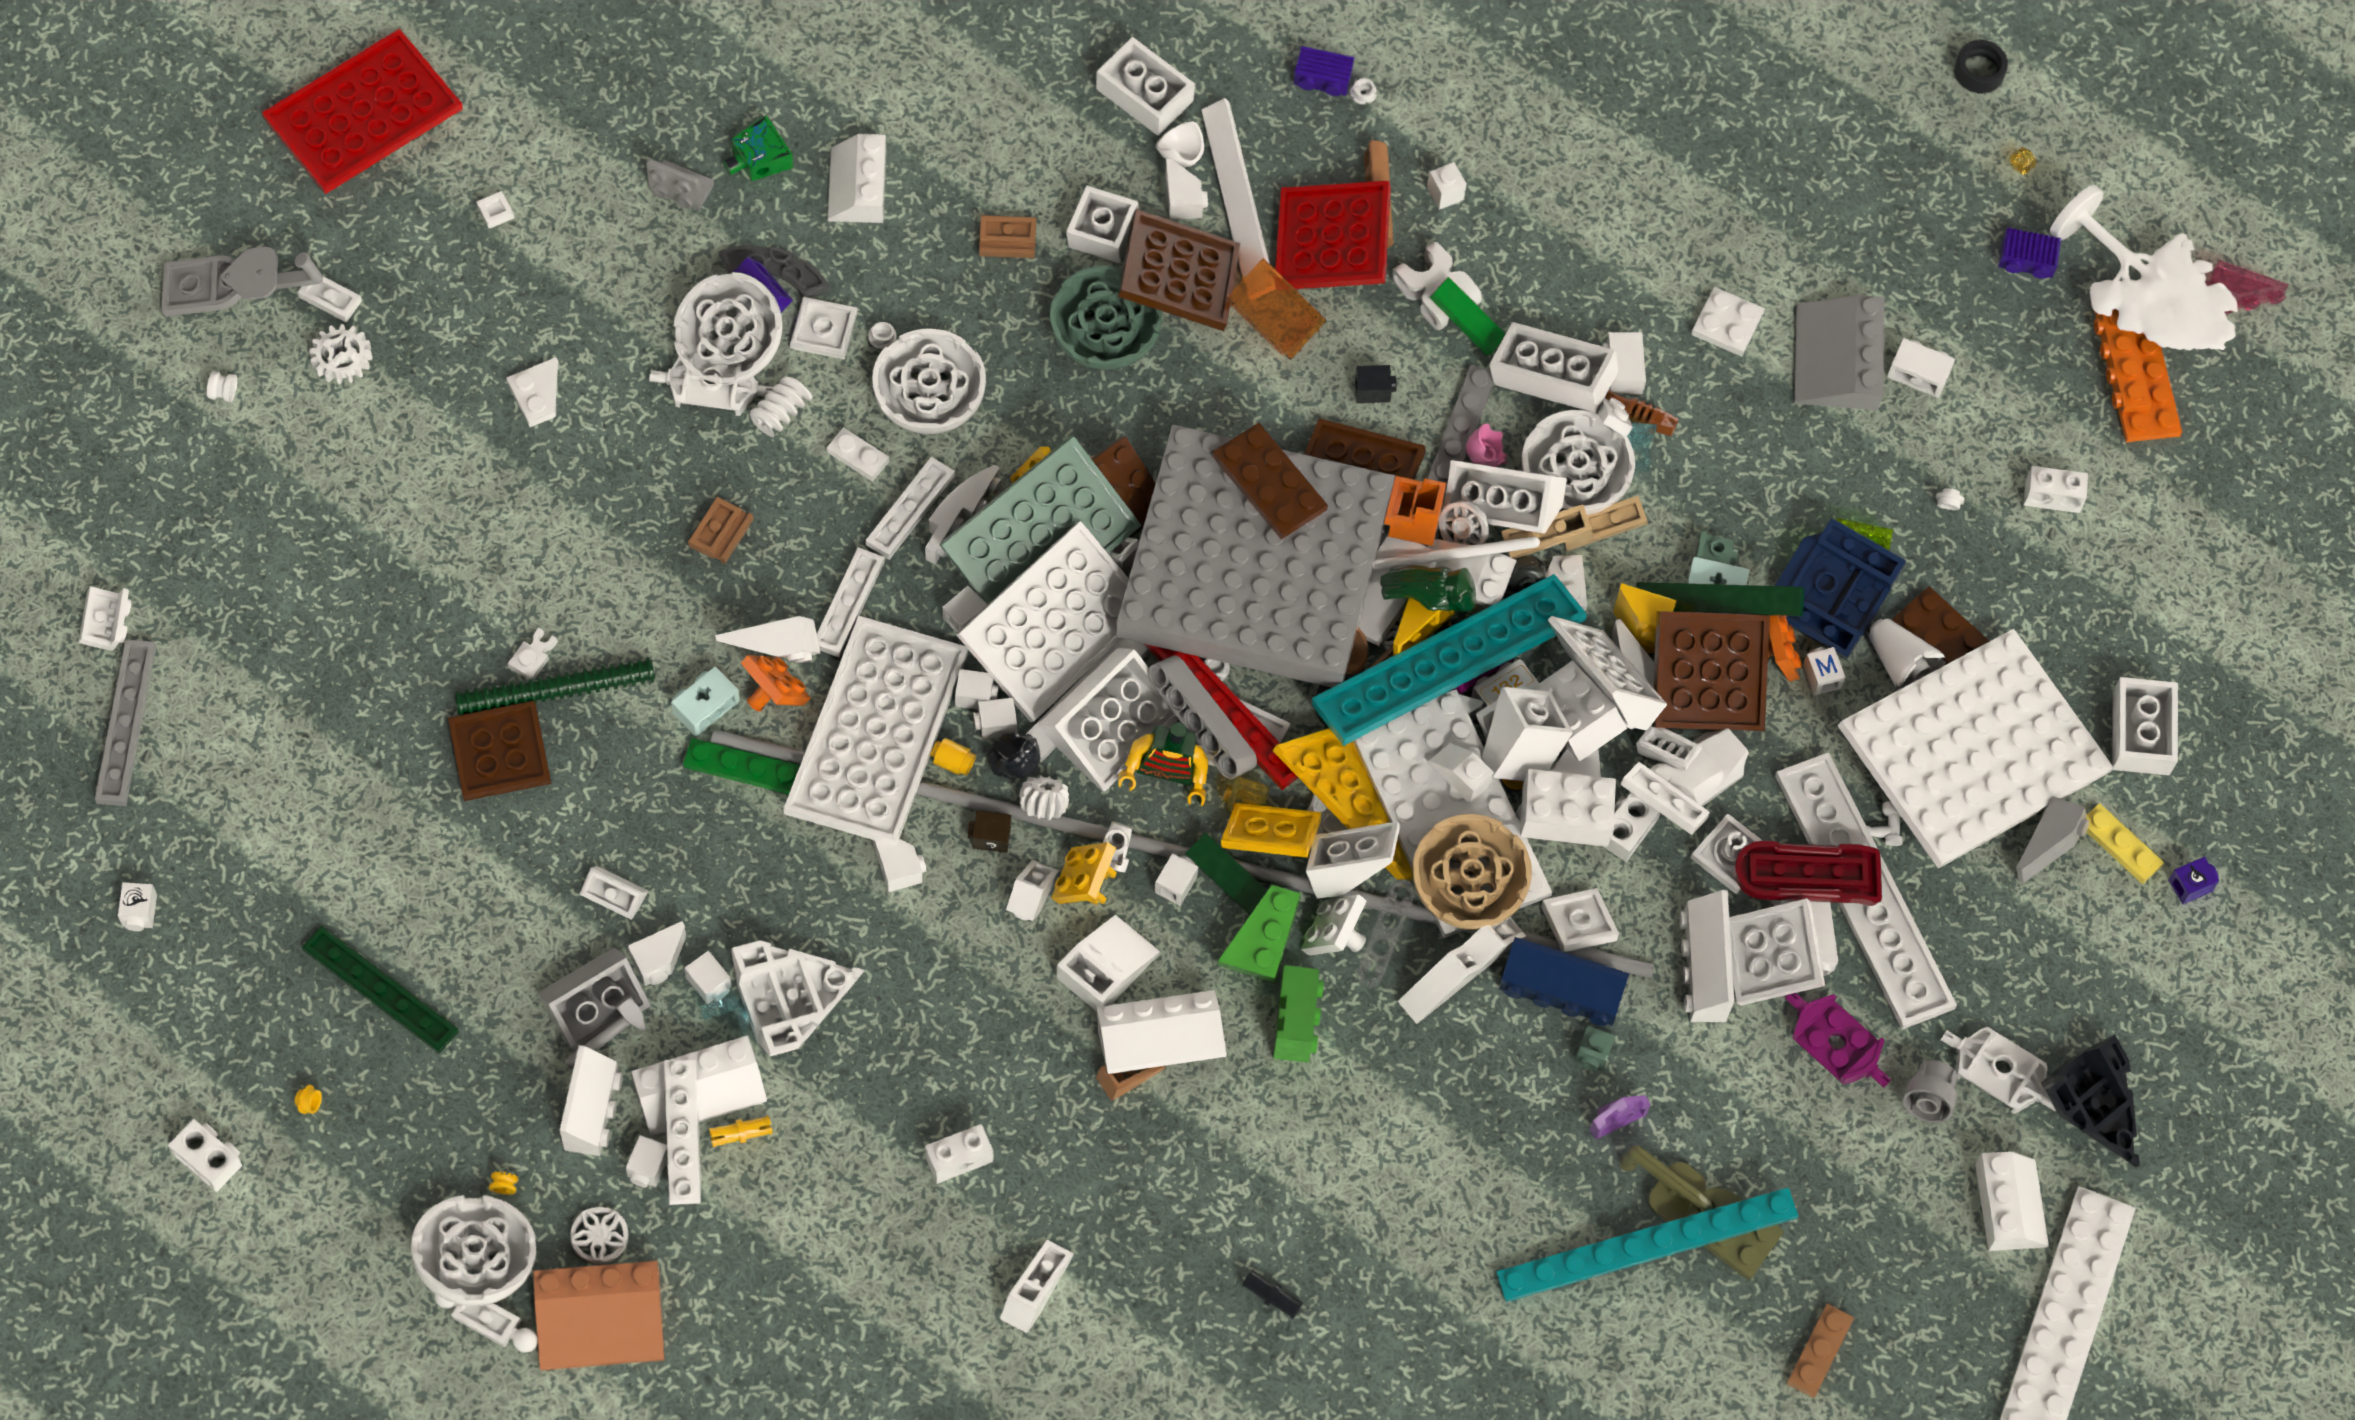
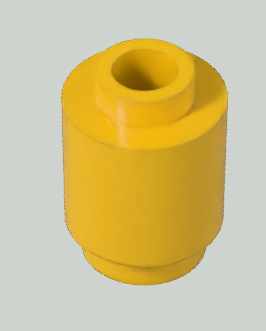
(953, 757)

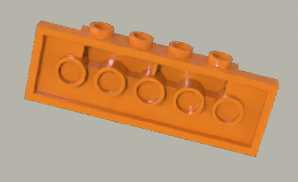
(2138, 382)

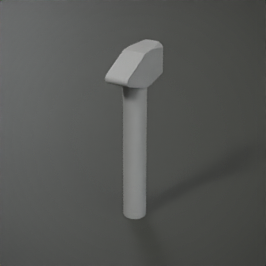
(630, 1015)

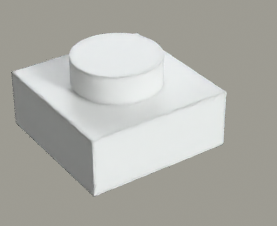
(495, 209)

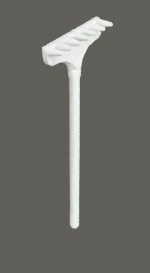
(1456, 553)

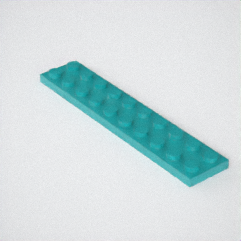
(1446, 660)

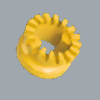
(503, 1183)

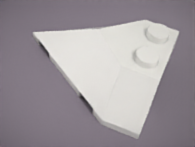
(787, 992)

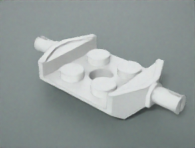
(693, 390)
(1977, 1064)

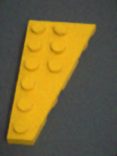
(1341, 785)

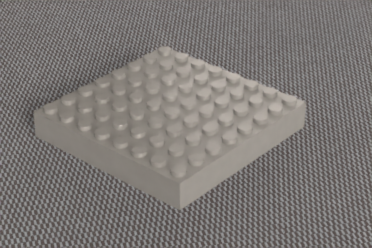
(1232, 591)

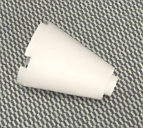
(1903, 653)

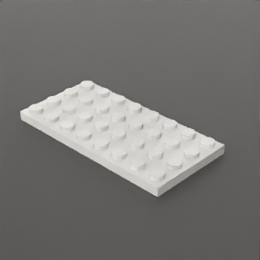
(876, 731)
(1420, 797)

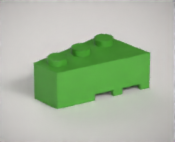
(1264, 936)
(1298, 1014)

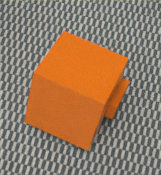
(1415, 509)

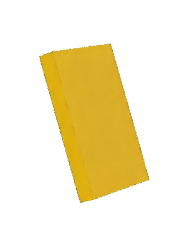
(1271, 830)

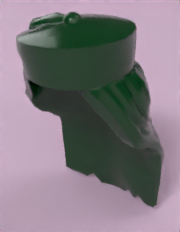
(1431, 587)

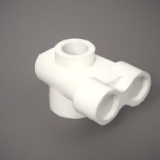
(1119, 861)

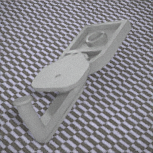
(201, 283)

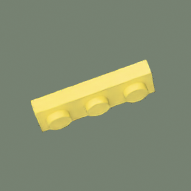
(2122, 844)

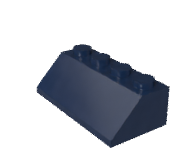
(1563, 982)

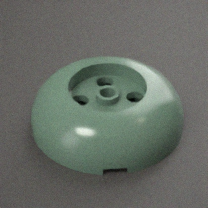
(1097, 292)

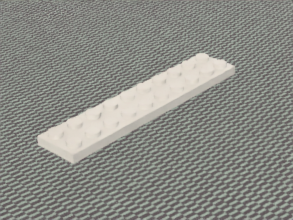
(1883, 930)
(2069, 1308)

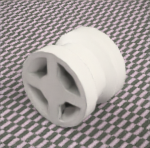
(221, 386)

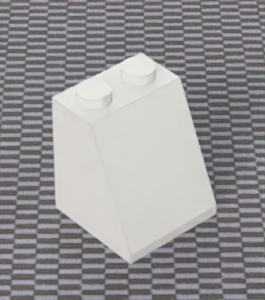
(1524, 733)

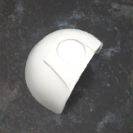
(1182, 144)

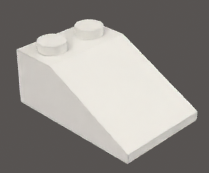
(1488, 572)
(786, 638)
(1350, 857)

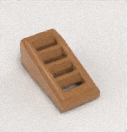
(1116, 1084)

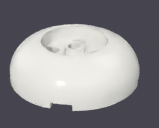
(707, 310)
(931, 354)
(1575, 437)
(473, 1232)

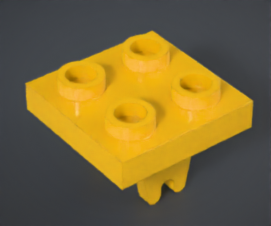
(1084, 874)

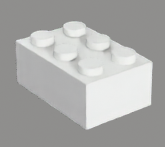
(1145, 86)
(1585, 708)
(2145, 726)
(1568, 807)

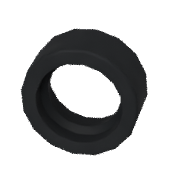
(1978, 83)

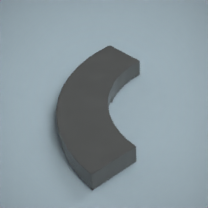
(781, 264)

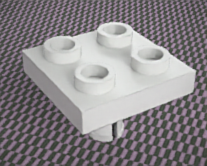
(1721, 848)
(1335, 926)

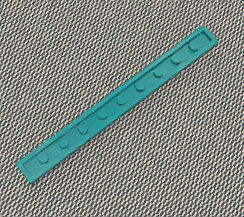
(1647, 1244)

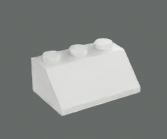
(857, 179)
(590, 1102)
(2011, 1201)

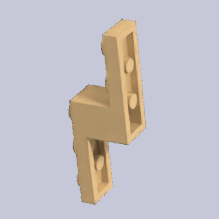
(1578, 529)

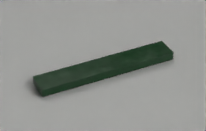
(1731, 598)
(380, 989)

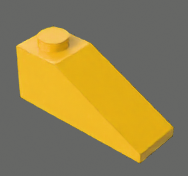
(1418, 625)

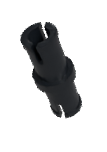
(1272, 1294)

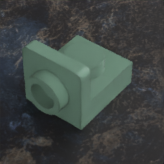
(1595, 1049)

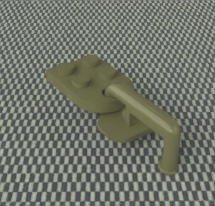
(1684, 1193)

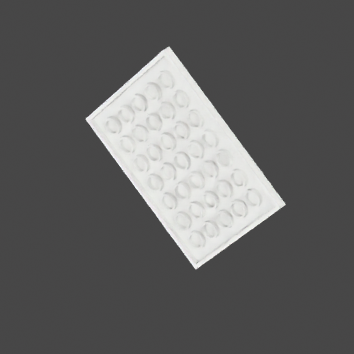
(1975, 747)

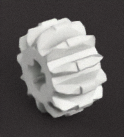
(1044, 797)

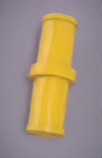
(740, 1131)

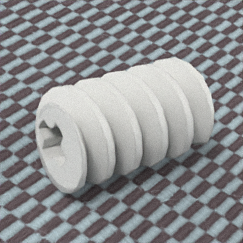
(778, 404)

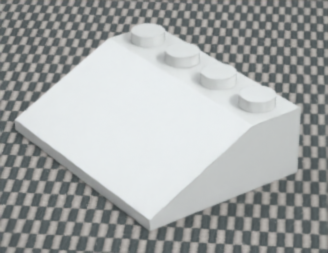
(1610, 672)
(1106, 717)

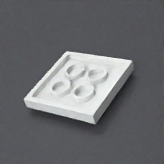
(1775, 952)

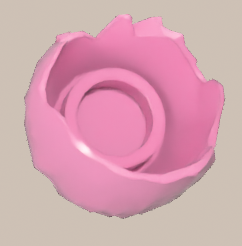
(1486, 447)

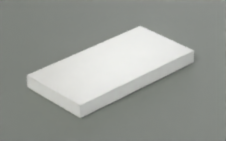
(1379, 614)

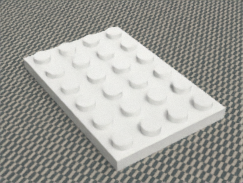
(1050, 622)

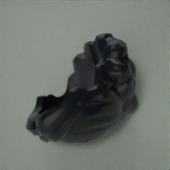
(1014, 755)

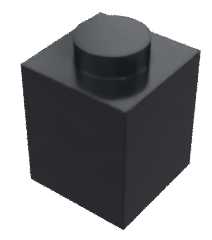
(1374, 384)

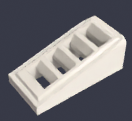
(1646, 748)

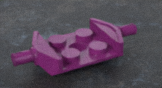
(1826, 1019)

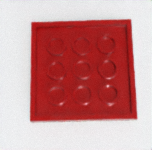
(1333, 234)

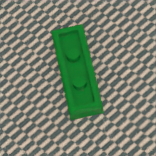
(1467, 316)

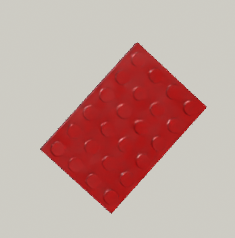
(362, 111)

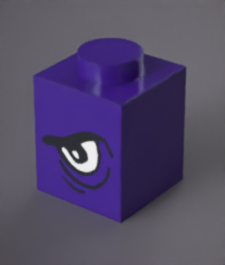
(2194, 880)

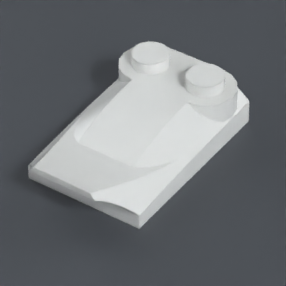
(1713, 769)

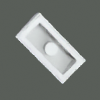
(613, 892)

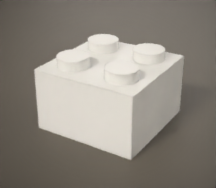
(1102, 224)

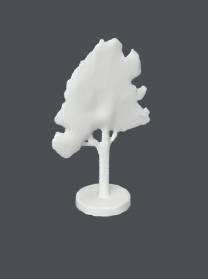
(2170, 298)

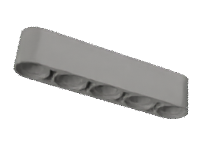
(1202, 717)

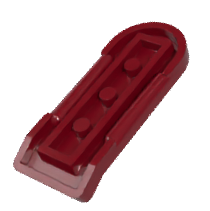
(1810, 872)

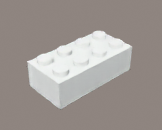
(1554, 367)

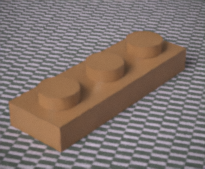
(1820, 1350)

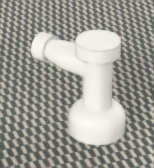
(1892, 831)

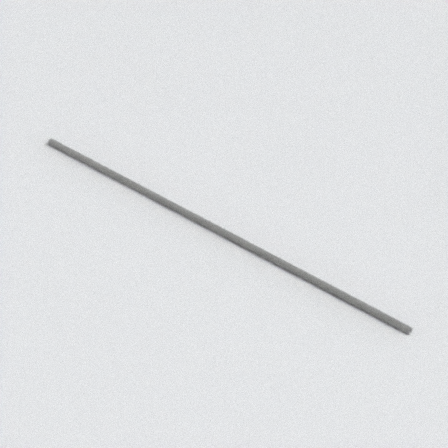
(1161, 848)

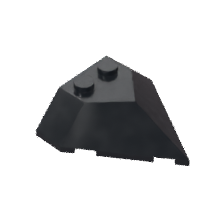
(2095, 1096)

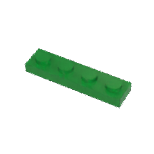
(740, 766)

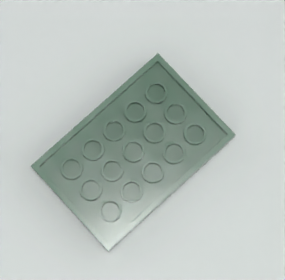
(1033, 515)

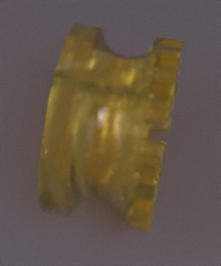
(2023, 160)

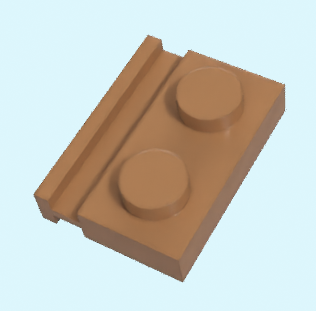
(1007, 236)
(720, 530)

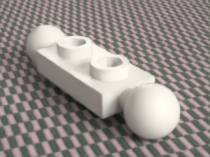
(493, 1323)

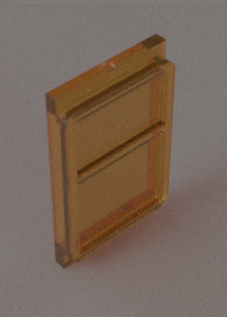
(1276, 309)

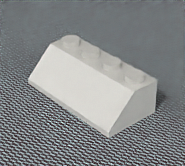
(1506, 495)
(1708, 958)
(1161, 1031)
(725, 1083)

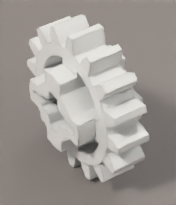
(341, 355)

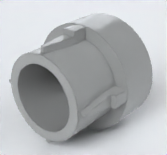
(1932, 1092)

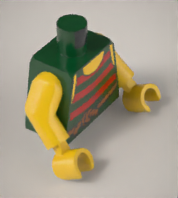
(1170, 756)

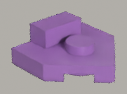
(1619, 1114)

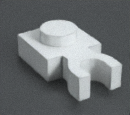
(532, 658)

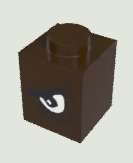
(990, 831)

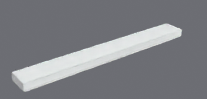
(1234, 184)

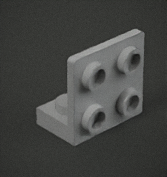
(678, 184)

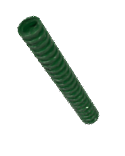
(555, 686)

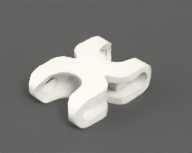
(1422, 284)

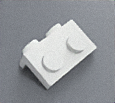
(104, 618)

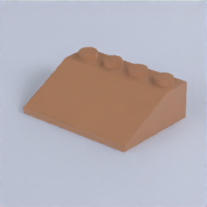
(599, 1315)

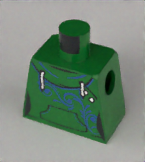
(759, 151)

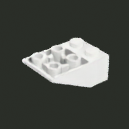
(1106, 963)

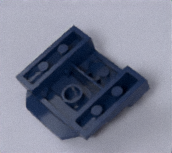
(1843, 585)

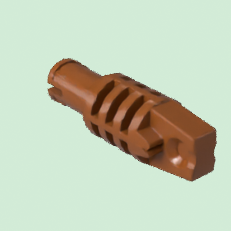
(1643, 413)

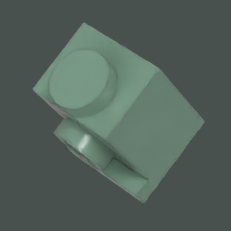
(1716, 549)

